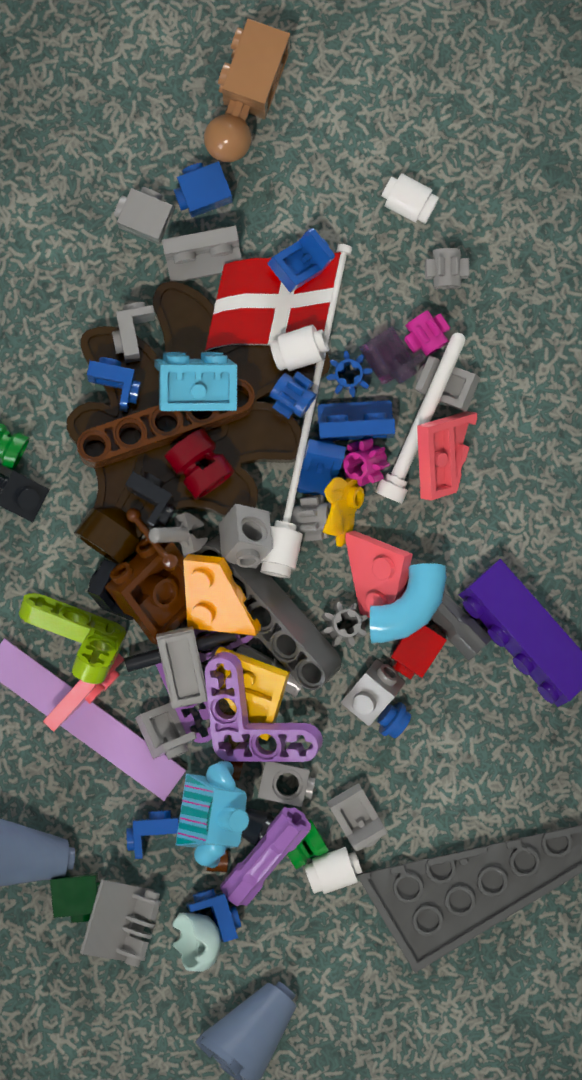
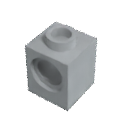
(245, 536)
(268, 788)

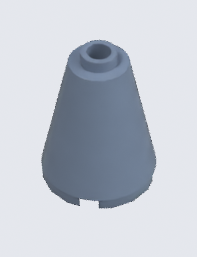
(32, 855)
(250, 1032)

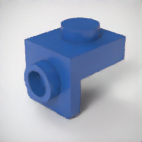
(302, 260)
(110, 373)
(320, 466)
(159, 823)
(223, 915)

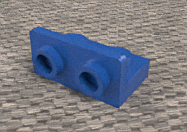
(356, 420)

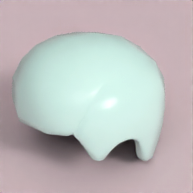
(198, 941)

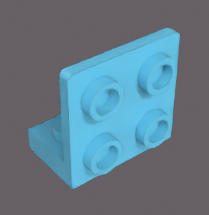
(197, 383)

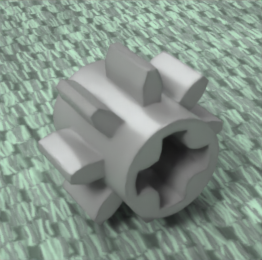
(447, 268)
(311, 517)
(345, 615)

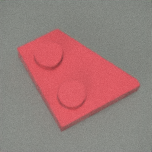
(442, 454)
(376, 570)
(79, 694)

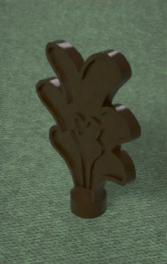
(258, 437)

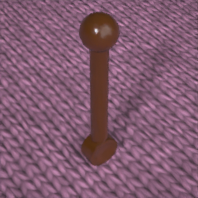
(170, 561)

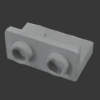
(201, 253)

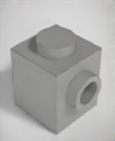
(144, 214)

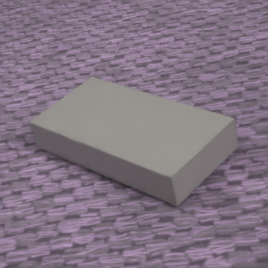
(182, 667)

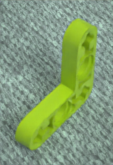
(99, 636)

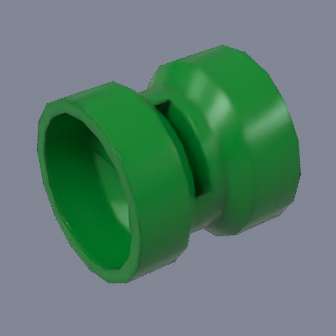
(11, 447)
(315, 846)

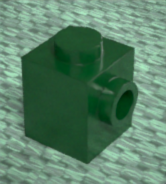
(74, 896)

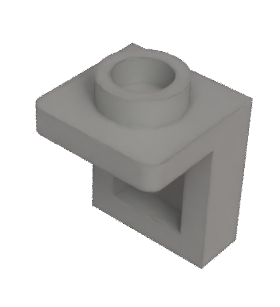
(125, 338)
(459, 387)
(373, 692)
(164, 732)
(357, 817)

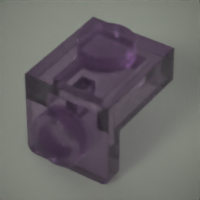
(390, 357)

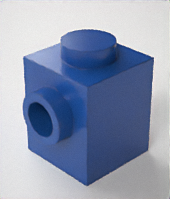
(202, 189)

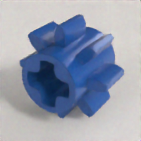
(340, 369)
(293, 395)

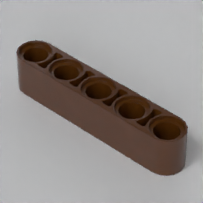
(150, 435)

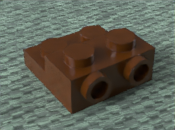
(149, 591)

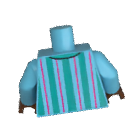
(213, 814)

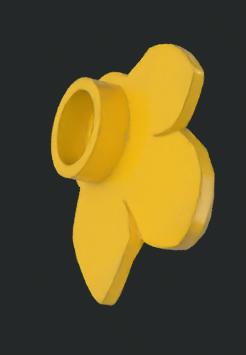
(345, 500)

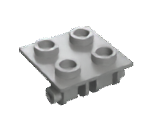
(120, 921)

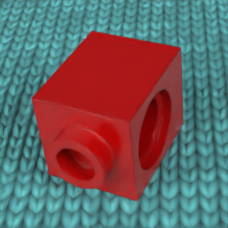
(417, 652)

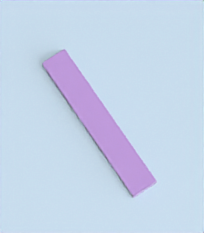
(88, 722)

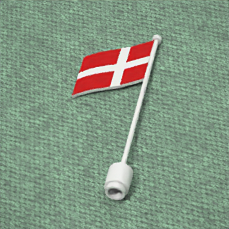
(255, 310)

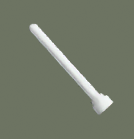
(394, 484)

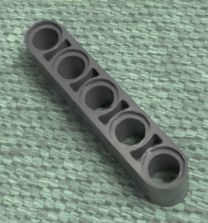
(284, 627)

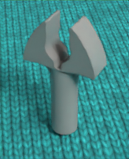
(180, 533)

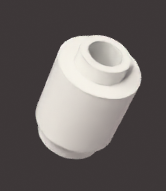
(409, 198)
(299, 348)
(333, 870)

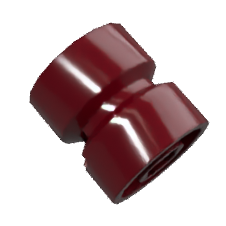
(187, 457)

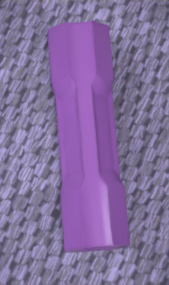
(281, 837)

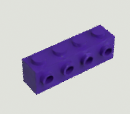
(526, 632)

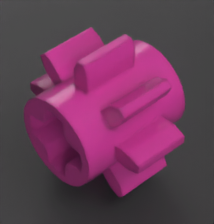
(427, 333)
(365, 462)

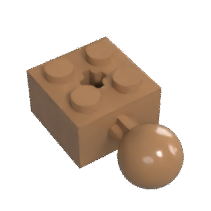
(247, 87)

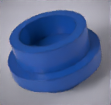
(393, 720)

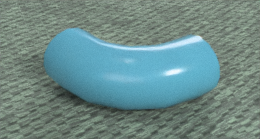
(414, 607)

